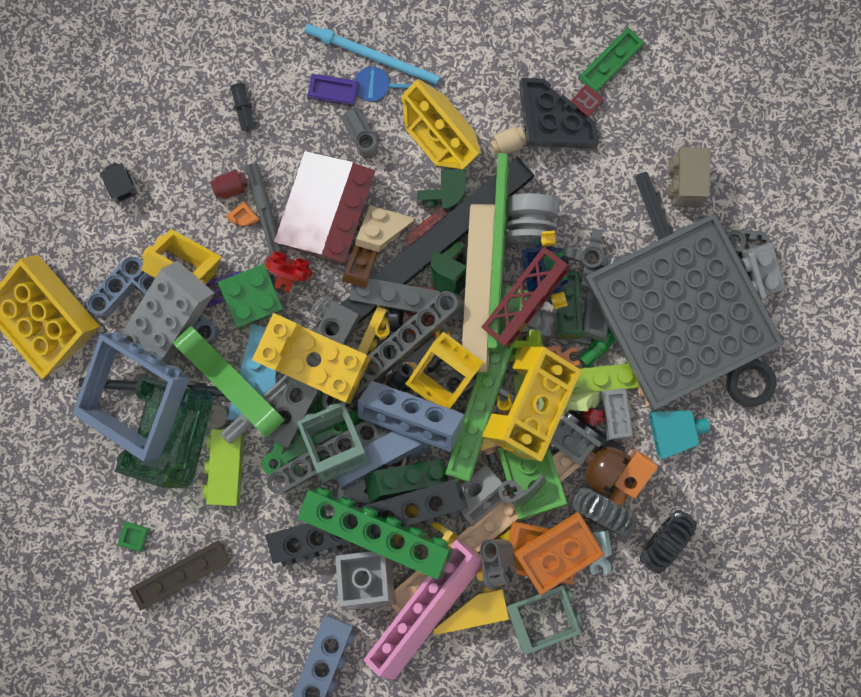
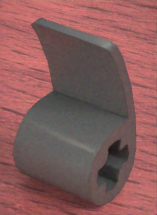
(521, 497)

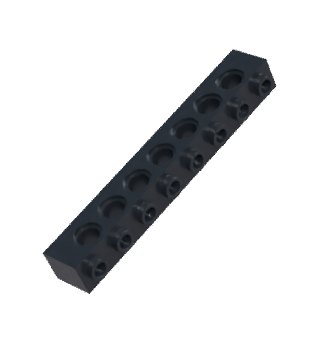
(450, 492)

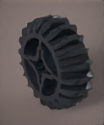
(668, 541)

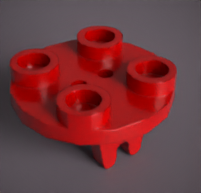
(287, 269)

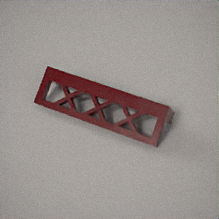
(535, 301)

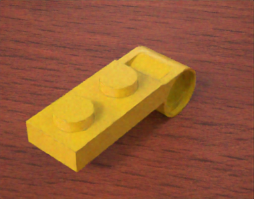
(369, 341)

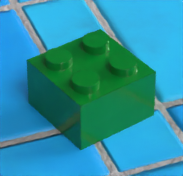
(250, 297)

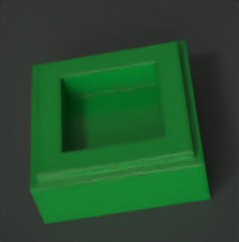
(133, 536)

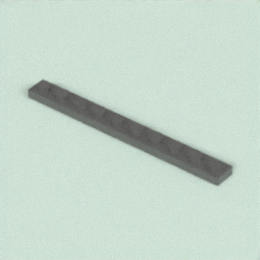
(413, 299)

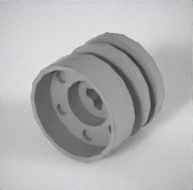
(531, 215)

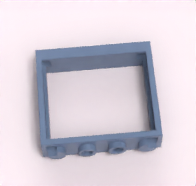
(95, 381)

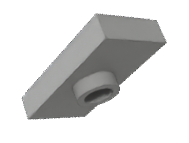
(616, 414)

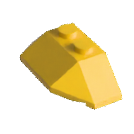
(438, 127)

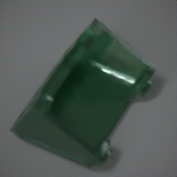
(184, 444)

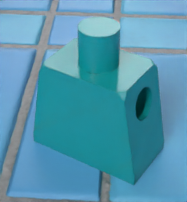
(676, 431)

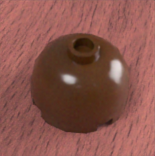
(604, 468)

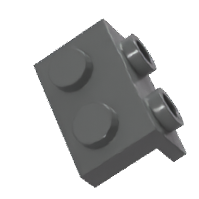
(573, 439)

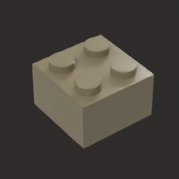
(689, 177)

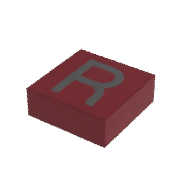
(587, 101)

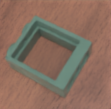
(341, 462)
(573, 619)

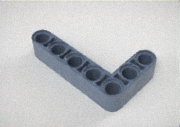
(130, 282)

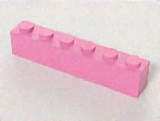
(423, 613)

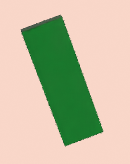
(611, 60)

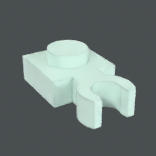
(603, 540)

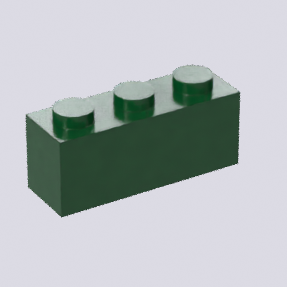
(404, 479)

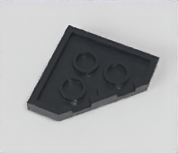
(553, 118)

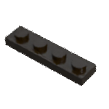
(179, 575)

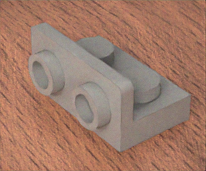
(763, 269)

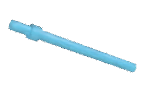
(328, 36)

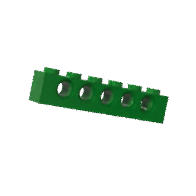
(314, 513)

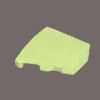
(579, 401)

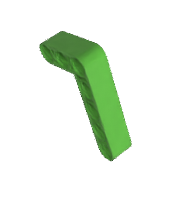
(229, 381)

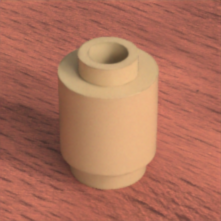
(508, 141)

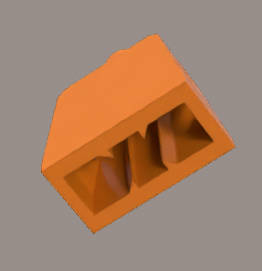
(638, 467)

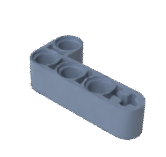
(383, 454)

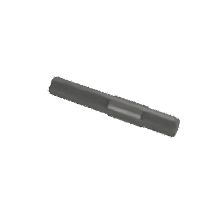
(263, 206)

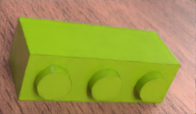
(223, 470)

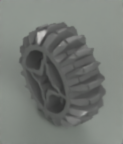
(604, 512)

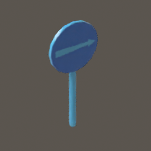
(375, 84)

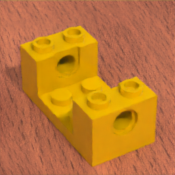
(287, 349)
(526, 429)

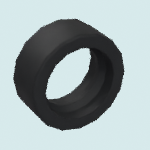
(770, 380)

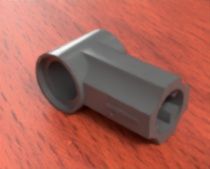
(359, 132)

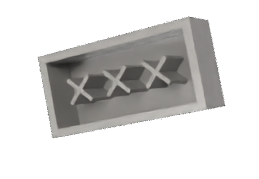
(168, 310)

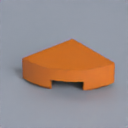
(242, 216)

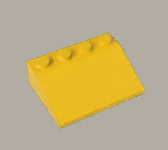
(42, 316)

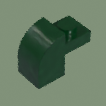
(451, 192)
(448, 270)

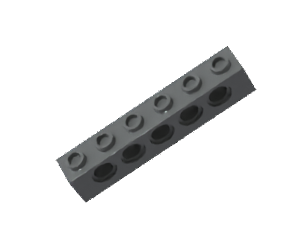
(283, 402)

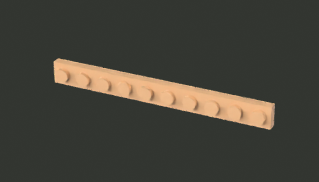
(487, 528)

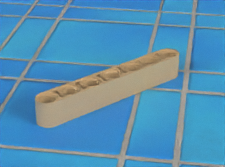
(478, 281)

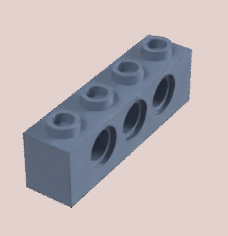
(411, 415)
(330, 628)

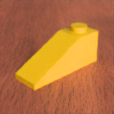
(479, 610)

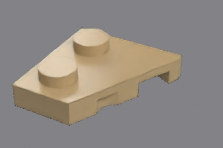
(381, 227)

